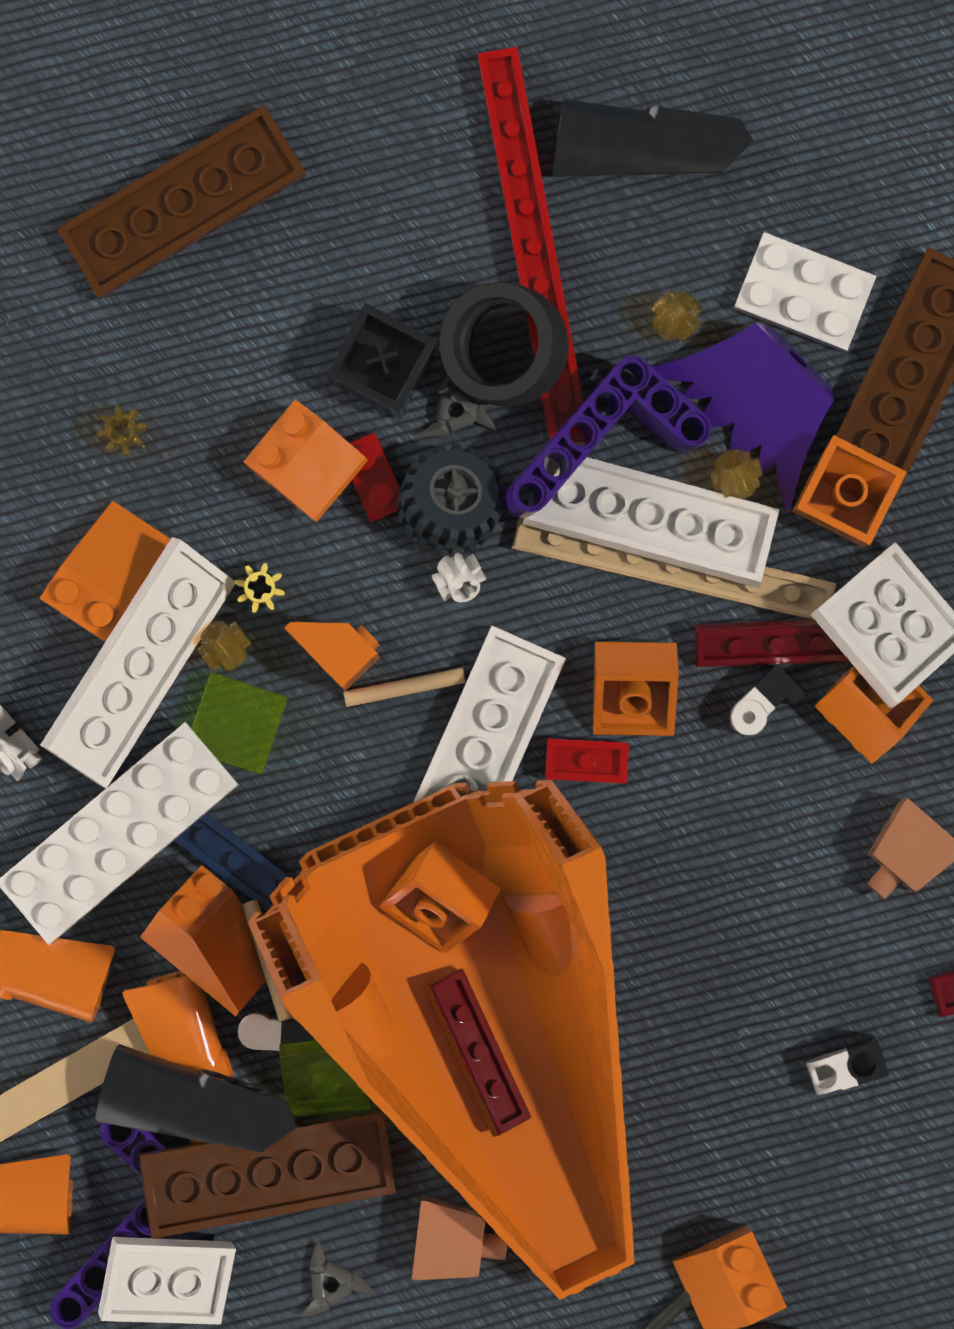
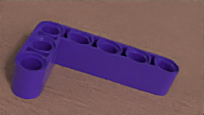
(596, 426)
(134, 1225)

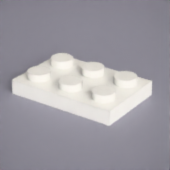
(804, 292)
(166, 1280)

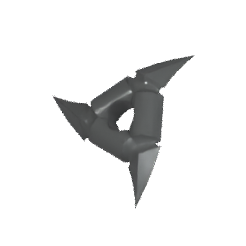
(447, 423)
(322, 1297)

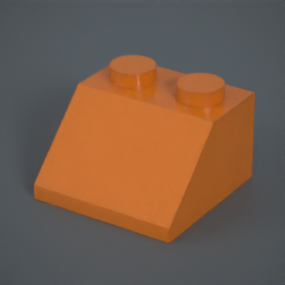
(305, 460)
(849, 491)
(337, 648)
(635, 688)
(866, 718)
(441, 898)
(729, 1282)

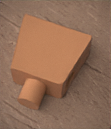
(909, 850)
(452, 1242)

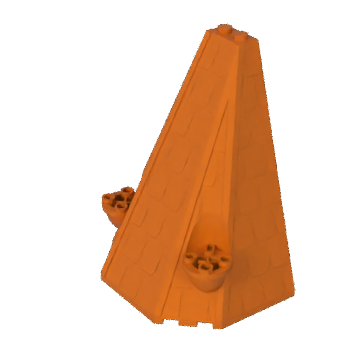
(542, 980)

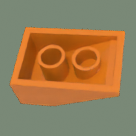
(105, 570)
(209, 940)

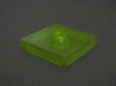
(239, 722)
(317, 1082)

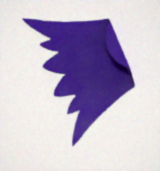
(765, 392)

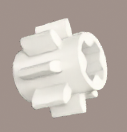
(458, 577)

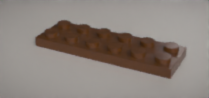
(181, 202)
(908, 370)
(305, 1170)

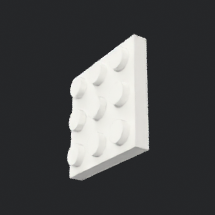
(890, 625)

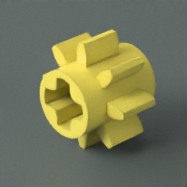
(253, 578)

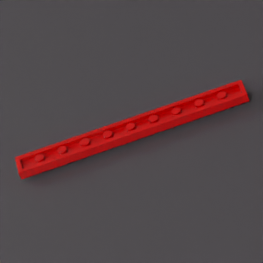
(528, 215)

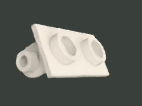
(15, 750)

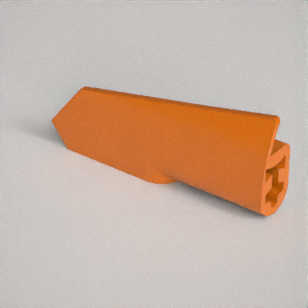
(56, 976)
(178, 1023)
(36, 1196)

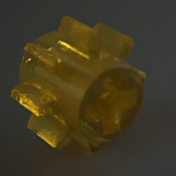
(676, 315)
(122, 419)
(736, 474)
(223, 646)

